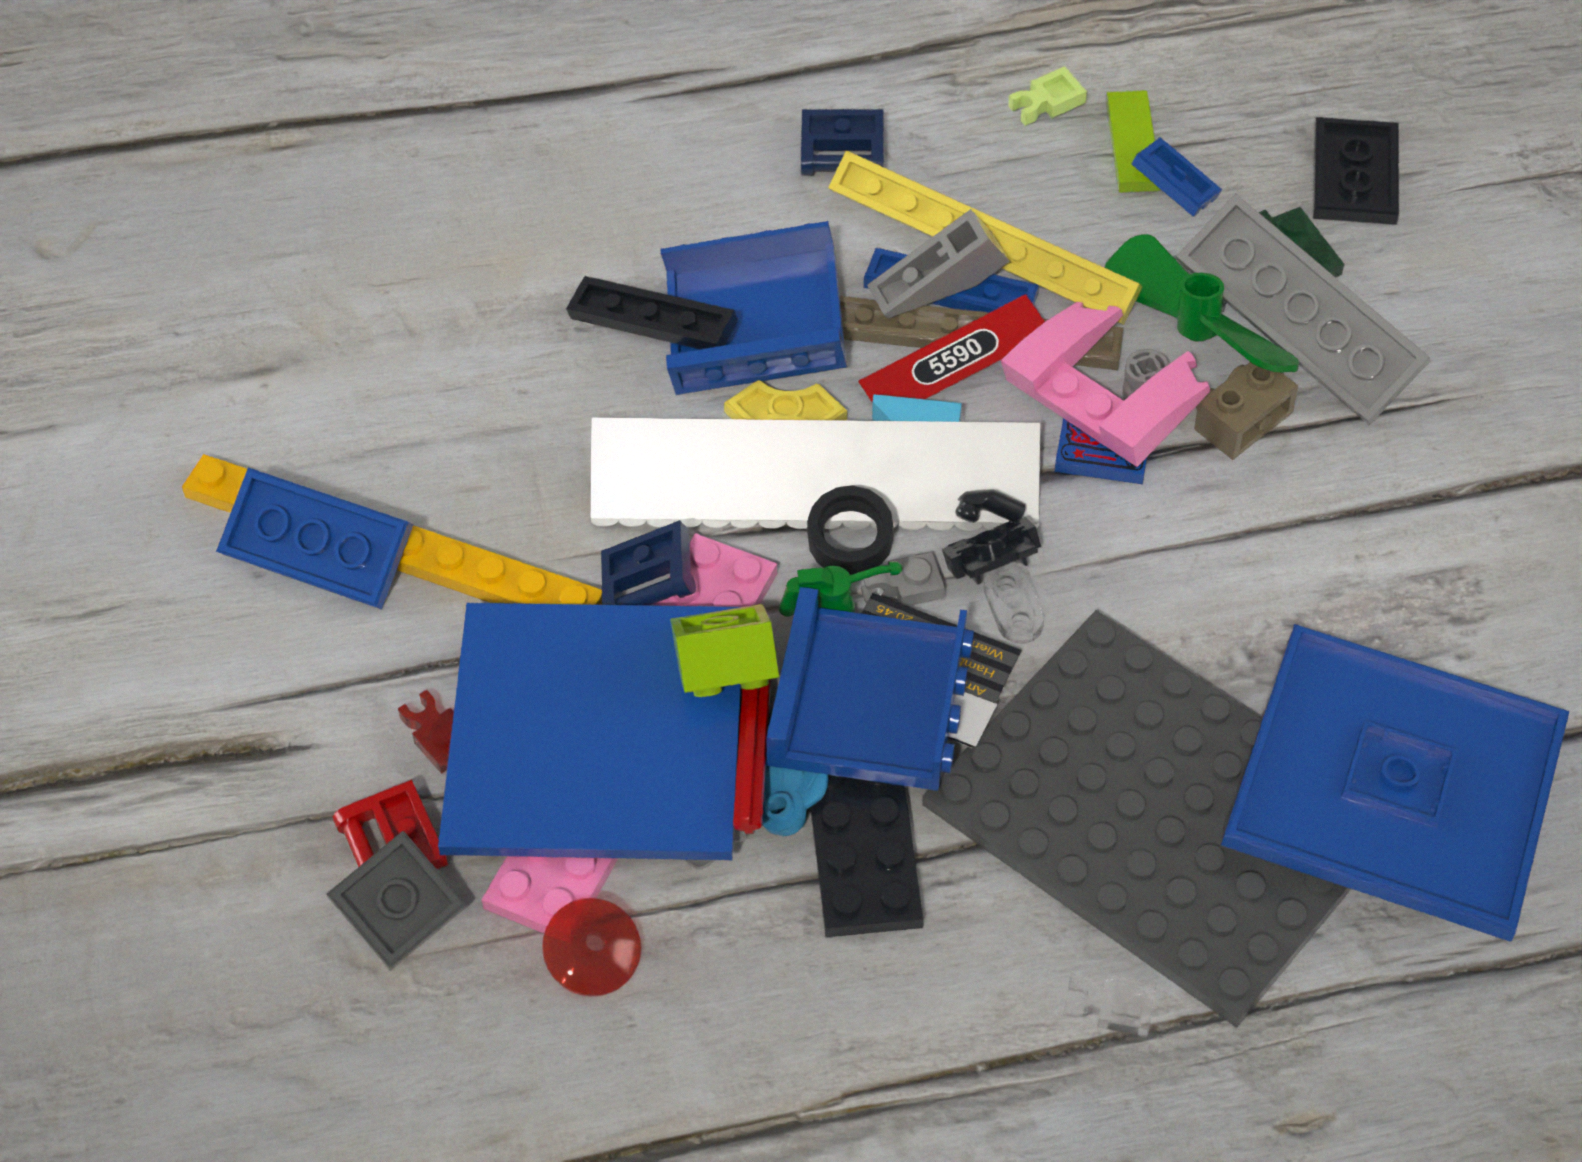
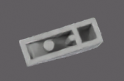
(940, 267)

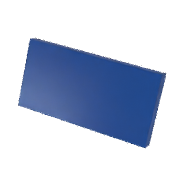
(315, 538)

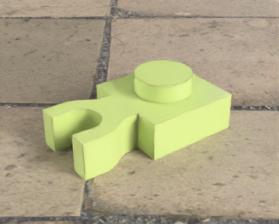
(1050, 93)

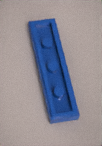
(984, 297)

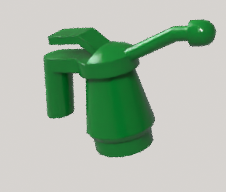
(833, 586)

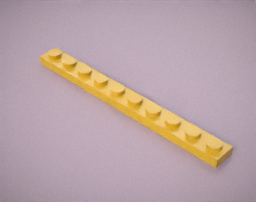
(426, 552)

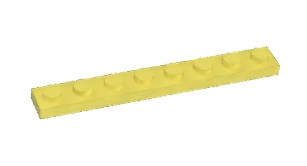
(1028, 255)

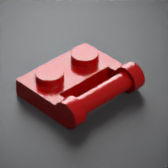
(394, 812)

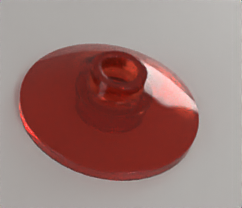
(578, 966)

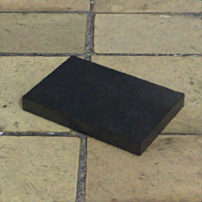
(1356, 170)

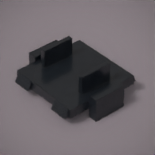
(992, 549)

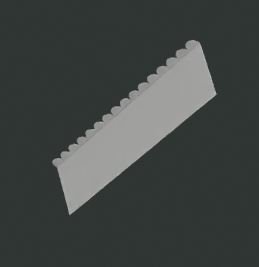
(781, 467)

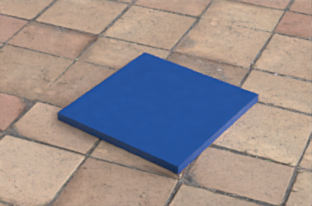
(584, 738)
(1399, 782)

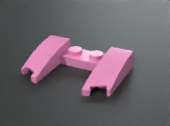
(1129, 427)

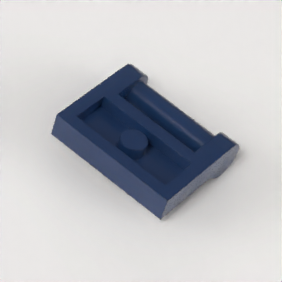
(840, 132)
(646, 559)

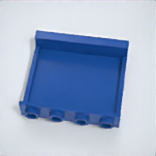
(783, 299)
(868, 696)

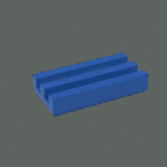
(1176, 176)

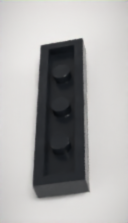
(651, 314)

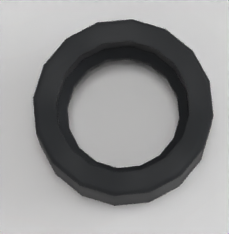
(845, 500)

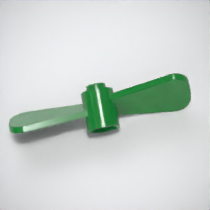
(1193, 300)

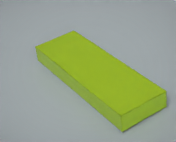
(1130, 133)

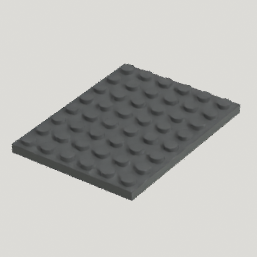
(1116, 803)

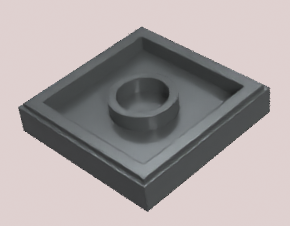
(396, 900)

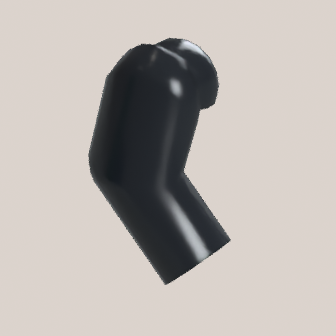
(988, 500)

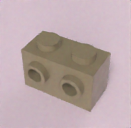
(1245, 408)

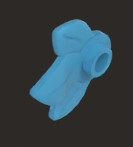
(793, 791)

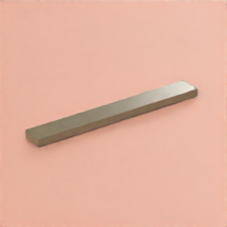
(923, 325)

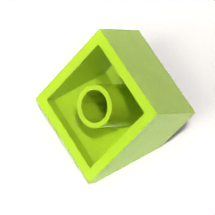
(725, 650)

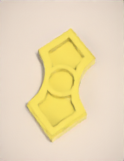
(767, 403)

